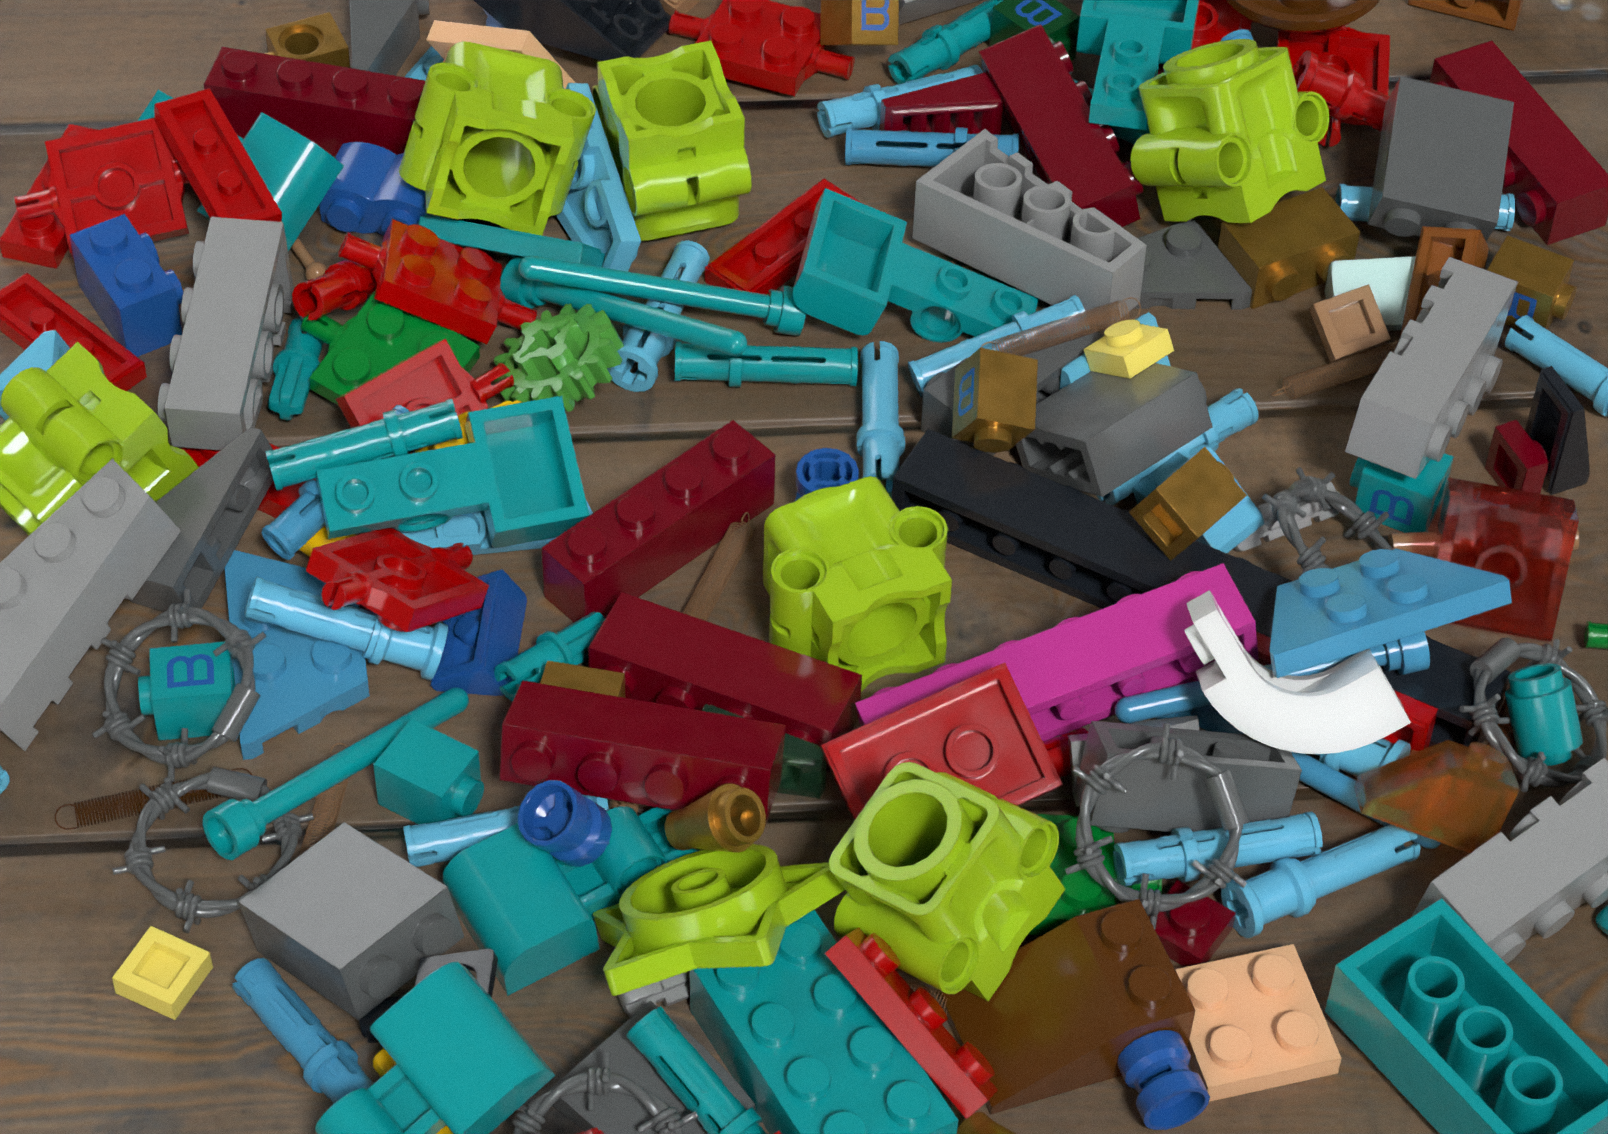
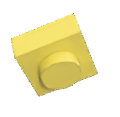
(1128, 349)
(162, 972)

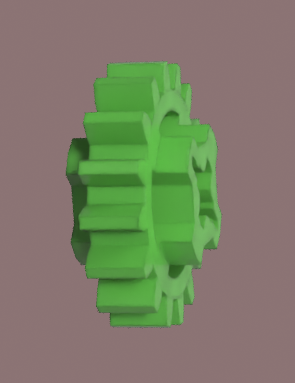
(561, 356)

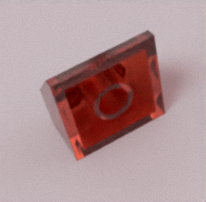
(1514, 536)

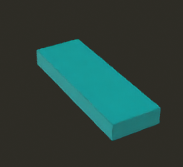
(510, 242)

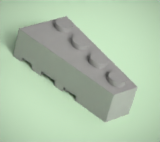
(1025, 232)
(227, 333)
(1435, 371)
(66, 588)
(1538, 876)

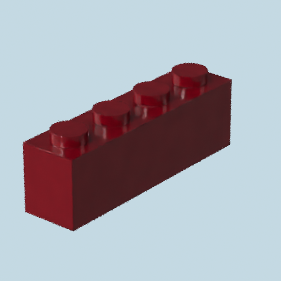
(315, 99)
(1054, 124)
(1547, 169)
(659, 523)
(698, 663)
(636, 748)

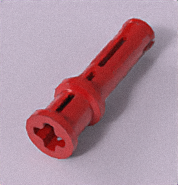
(1343, 92)

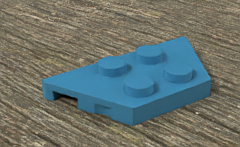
(1372, 604)
(293, 672)

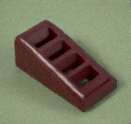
(960, 103)

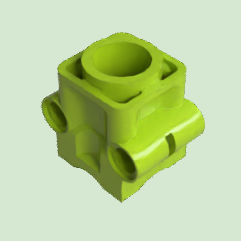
(1228, 133)
(496, 138)
(674, 139)
(68, 428)
(858, 580)
(946, 877)

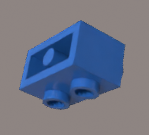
(128, 285)

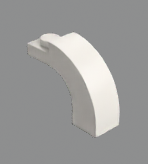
(1296, 714)

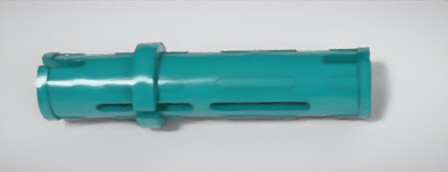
(943, 45)
(768, 364)
(369, 442)
(691, 1076)

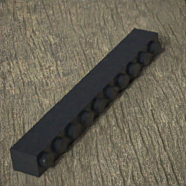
(1106, 555)

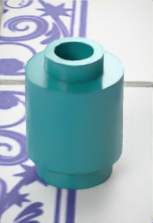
(1543, 713)

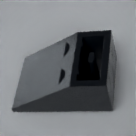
(586, 26)

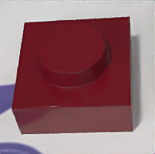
(1516, 459)
(1194, 929)

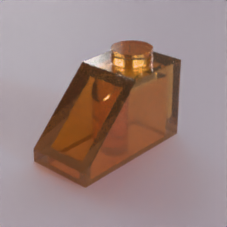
(1443, 793)

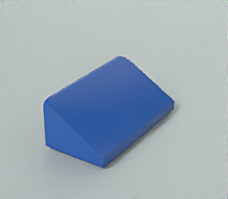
(483, 639)

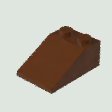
(1073, 1006)

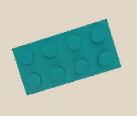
(1466, 1033)
(813, 1045)

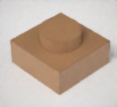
(1350, 323)

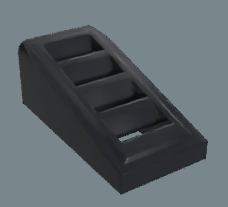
(1560, 428)

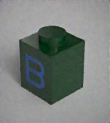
(1017, 16)

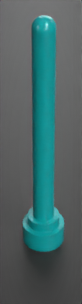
(775, 308)
(680, 327)
(237, 825)

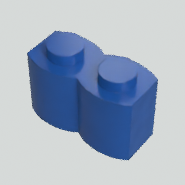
(370, 192)

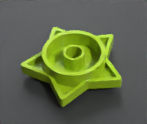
(708, 914)

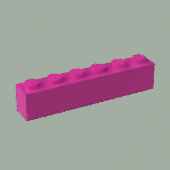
(1095, 659)

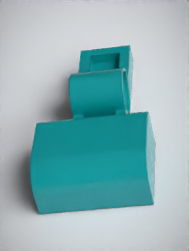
(1132, 44)
(289, 164)
(859, 264)
(513, 469)
(540, 909)
(453, 1067)

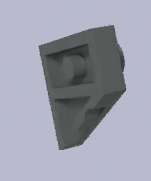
(1188, 266)

